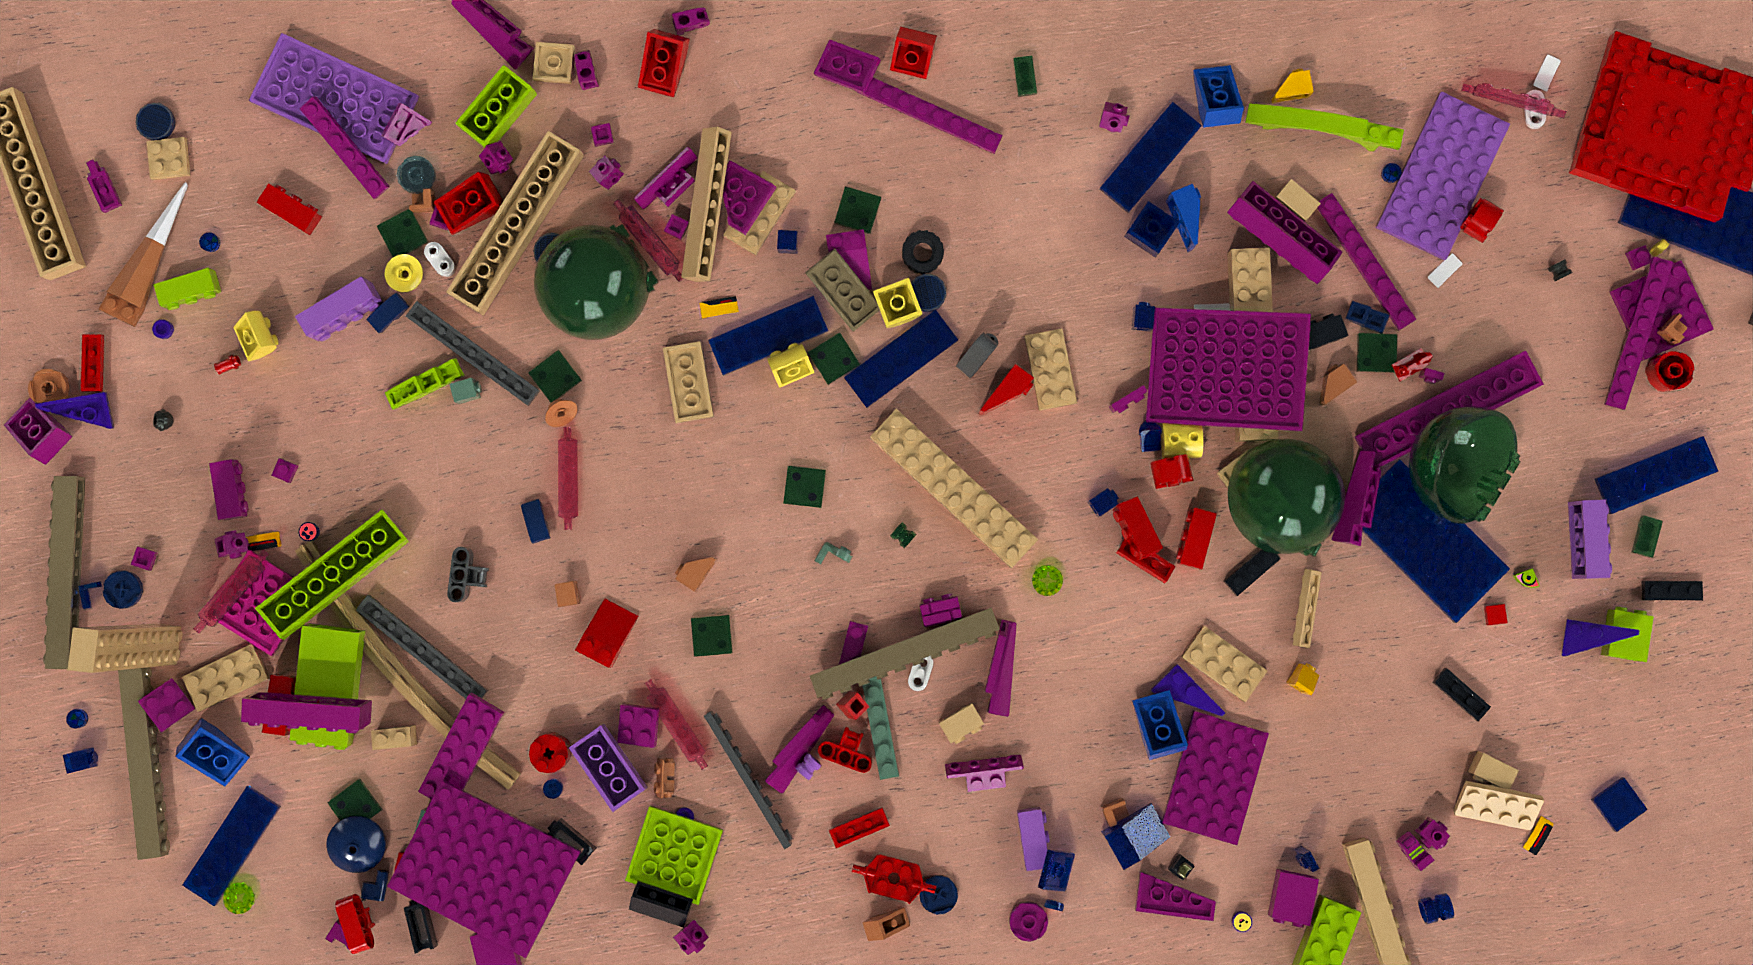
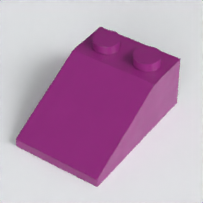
(853, 250)
(37, 432)

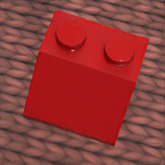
(913, 52)

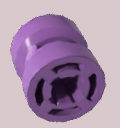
(808, 766)

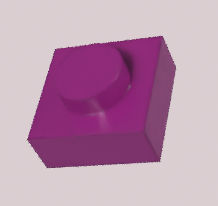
(602, 134)
(437, 221)
(676, 227)
(1638, 257)
(1431, 376)
(284, 470)
(144, 558)

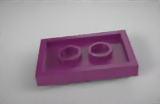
(847, 66)

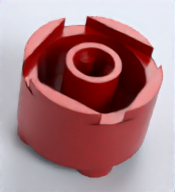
(1483, 219)
(1659, 371)
(1171, 471)
(550, 763)

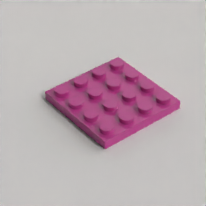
(245, 619)

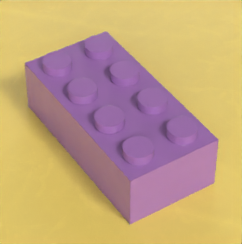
(339, 309)
(1589, 539)
(608, 767)

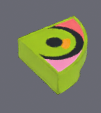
(1527, 578)

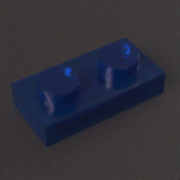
(1306, 859)

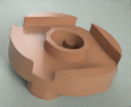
(40, 381)

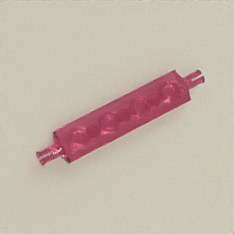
(1506, 96)
(649, 240)
(567, 478)
(231, 591)
(676, 724)

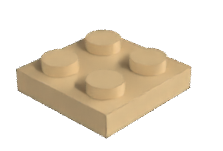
(553, 62)
(168, 158)

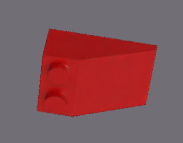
(663, 62)
(469, 203)
(1011, 388)
(607, 633)

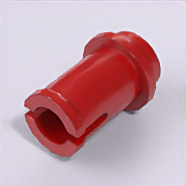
(227, 364)

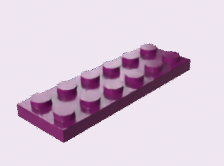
(463, 745)

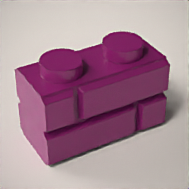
(941, 610)

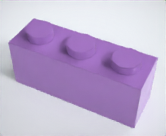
(1033, 837)

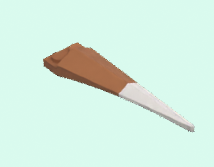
(132, 286)

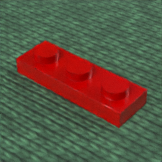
(92, 363)
(1153, 565)
(859, 827)

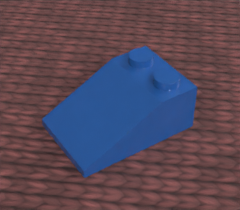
(1217, 96)
(1185, 208)
(1159, 725)
(211, 752)

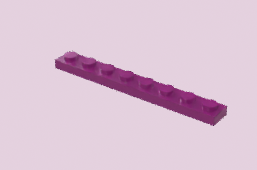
(933, 115)
(1365, 262)
(1638, 333)

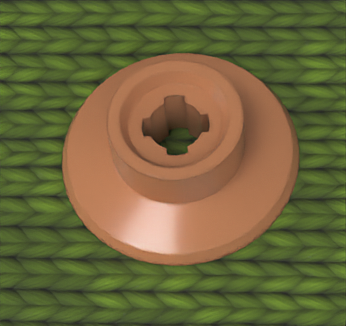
(560, 412)

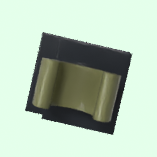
(1181, 867)

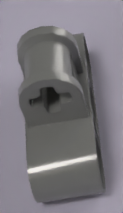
(977, 354)
(472, 575)

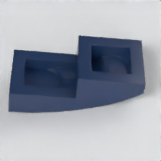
(387, 312)
(1367, 317)
(535, 521)

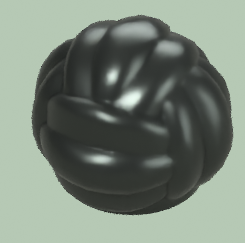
(162, 420)

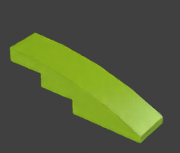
(424, 384)

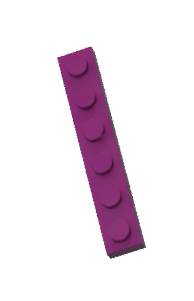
(344, 147)

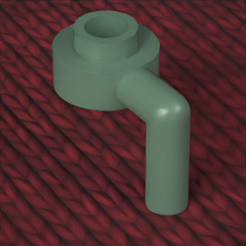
(842, 553)

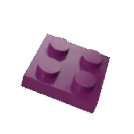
(166, 705)
(638, 725)

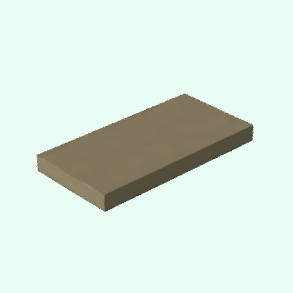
(843, 289)

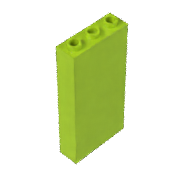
(328, 668)

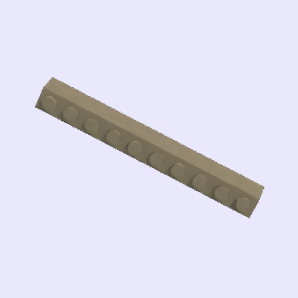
(64, 568)
(903, 653)
(143, 766)

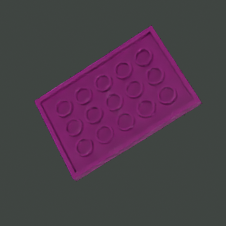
(1215, 778)

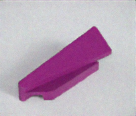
(495, 30)
(1359, 500)
(1001, 670)
(797, 749)

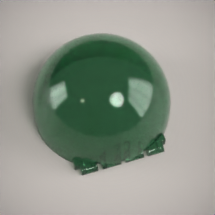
(592, 281)
(1463, 462)
(1286, 496)

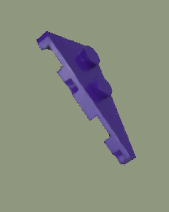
(87, 408)
(1584, 636)
(1186, 690)

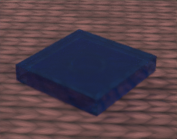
(1619, 804)
(1056, 870)

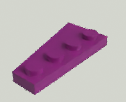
(1168, 899)

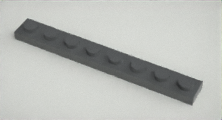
(472, 353)
(419, 648)
(752, 785)

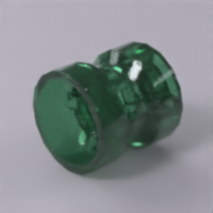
(903, 535)

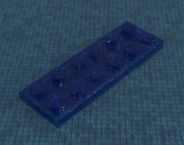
(1150, 157)
(768, 334)
(901, 359)
(1656, 475)
(231, 845)

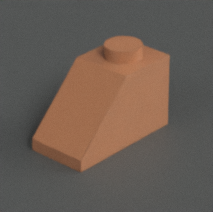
(1335, 383)
(694, 572)
(886, 924)

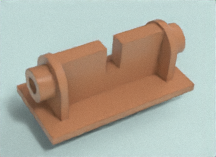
(662, 785)

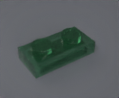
(1025, 76)
(1647, 536)

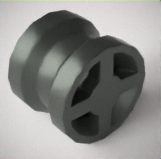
(1560, 270)

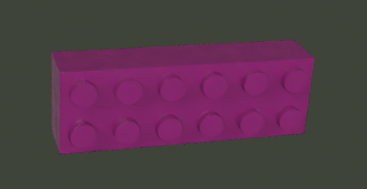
(1285, 232)
(304, 711)

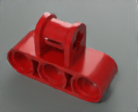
(849, 745)
(355, 923)

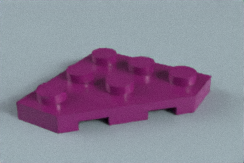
(744, 196)

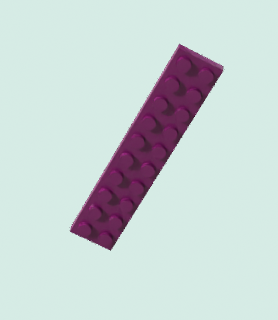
(1487, 389)

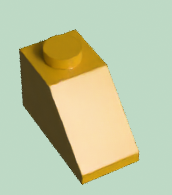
(1296, 86)
(1304, 679)

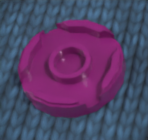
(1028, 921)

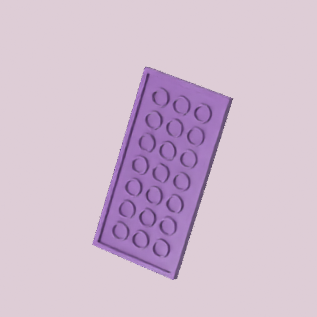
(351, 95)
(1442, 175)

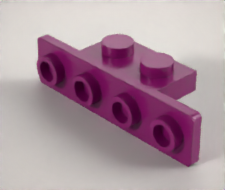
(669, 182)
(984, 773)

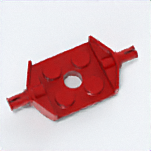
(908, 886)

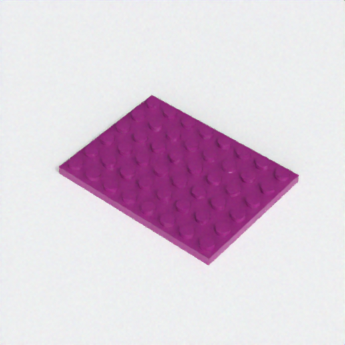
(1229, 368)
(484, 868)

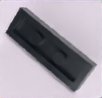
(1251, 571)
(1672, 590)
(1461, 694)

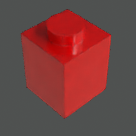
(852, 705)

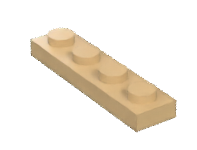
(1307, 608)

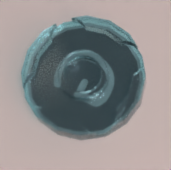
(416, 174)

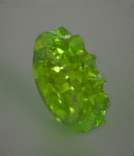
(1053, 587)
(230, 897)

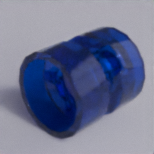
(1436, 908)

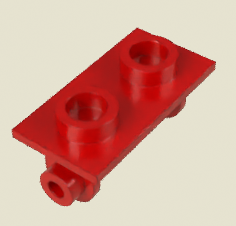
(1411, 364)

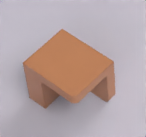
(423, 202)
(1673, 330)
(567, 594)
(1115, 812)

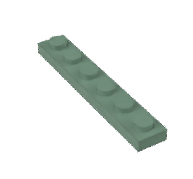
(880, 729)

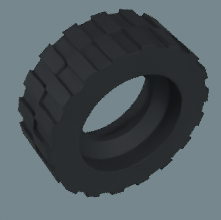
(922, 237)

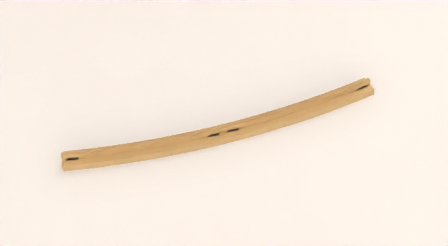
(414, 691)

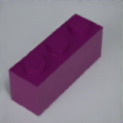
(228, 489)

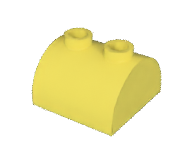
(897, 303)
(255, 335)
(790, 364)
(1181, 440)

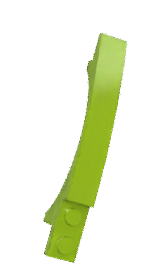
(1355, 129)

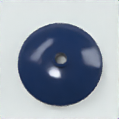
(364, 836)

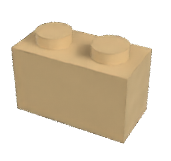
(1297, 200)
(961, 723)
(394, 737)
(1492, 771)

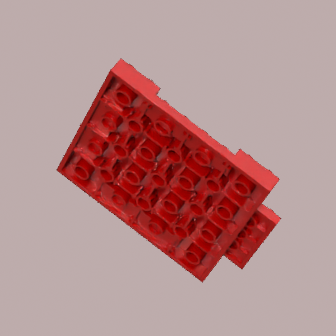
(1667, 129)

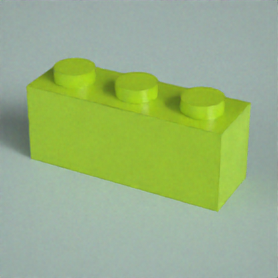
(187, 288)

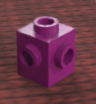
(1114, 117)
(496, 158)
(607, 172)
(231, 544)
(1433, 833)
(691, 938)

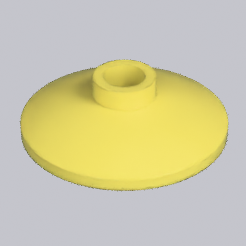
(395, 269)

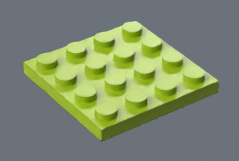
(674, 853)

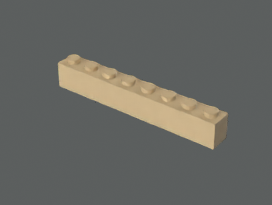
(706, 204)
(1375, 903)

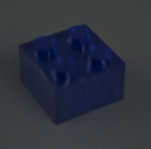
(1152, 229)

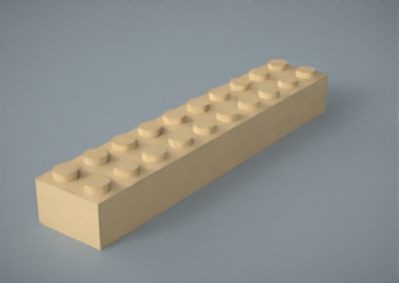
(35, 190)
(515, 223)
(1250, 291)
(953, 488)
(123, 647)

